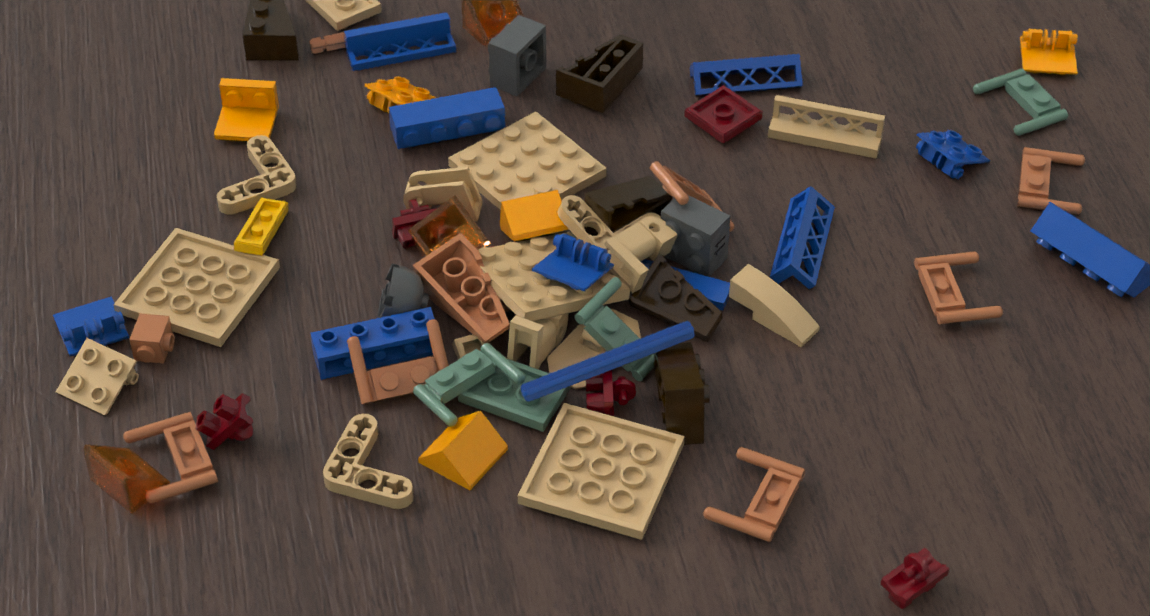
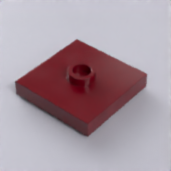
(723, 114)

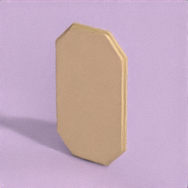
(582, 346)

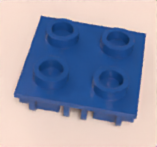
(948, 152)
(574, 262)
(91, 321)

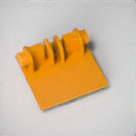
(1048, 54)
(395, 92)

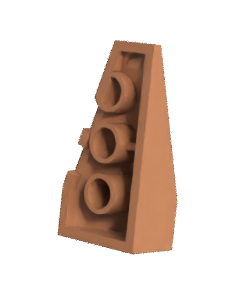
(462, 289)

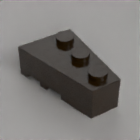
(269, 32)
(602, 75)
(626, 202)
(682, 391)

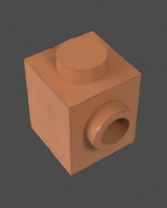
(152, 338)

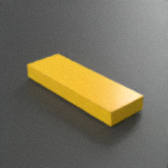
(261, 226)

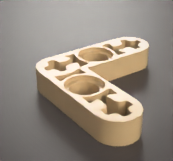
(280, 178)
(590, 219)
(356, 473)

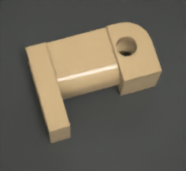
(442, 186)
(637, 244)
(540, 335)

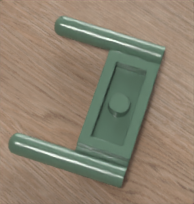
(1030, 96)
(610, 329)
(460, 377)

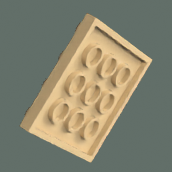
(528, 161)
(198, 285)
(531, 293)
(601, 470)

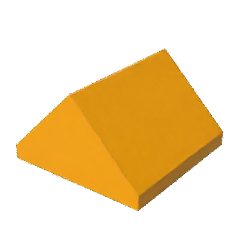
(531, 216)
(465, 450)

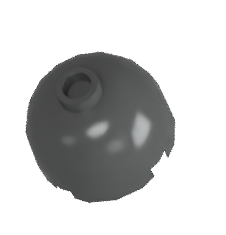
(402, 292)

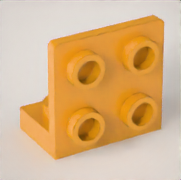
(247, 109)

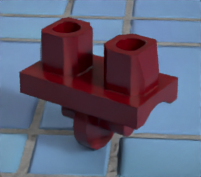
(408, 219)
(619, 390)
(230, 421)
(913, 577)

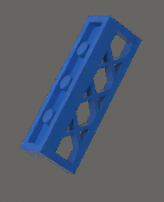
(398, 38)
(744, 66)
(798, 231)

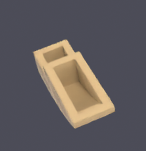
(772, 305)

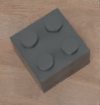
(517, 55)
(701, 235)

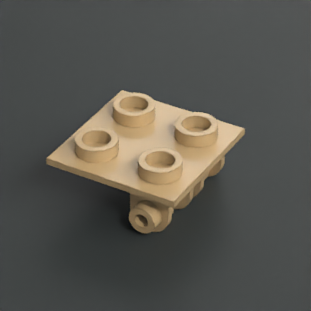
(97, 376)

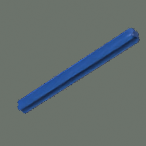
(607, 361)

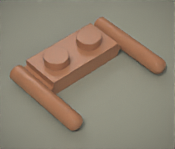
(1036, 178)
(681, 187)
(944, 292)
(400, 378)
(186, 450)
(769, 501)

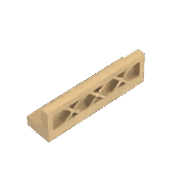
(826, 132)

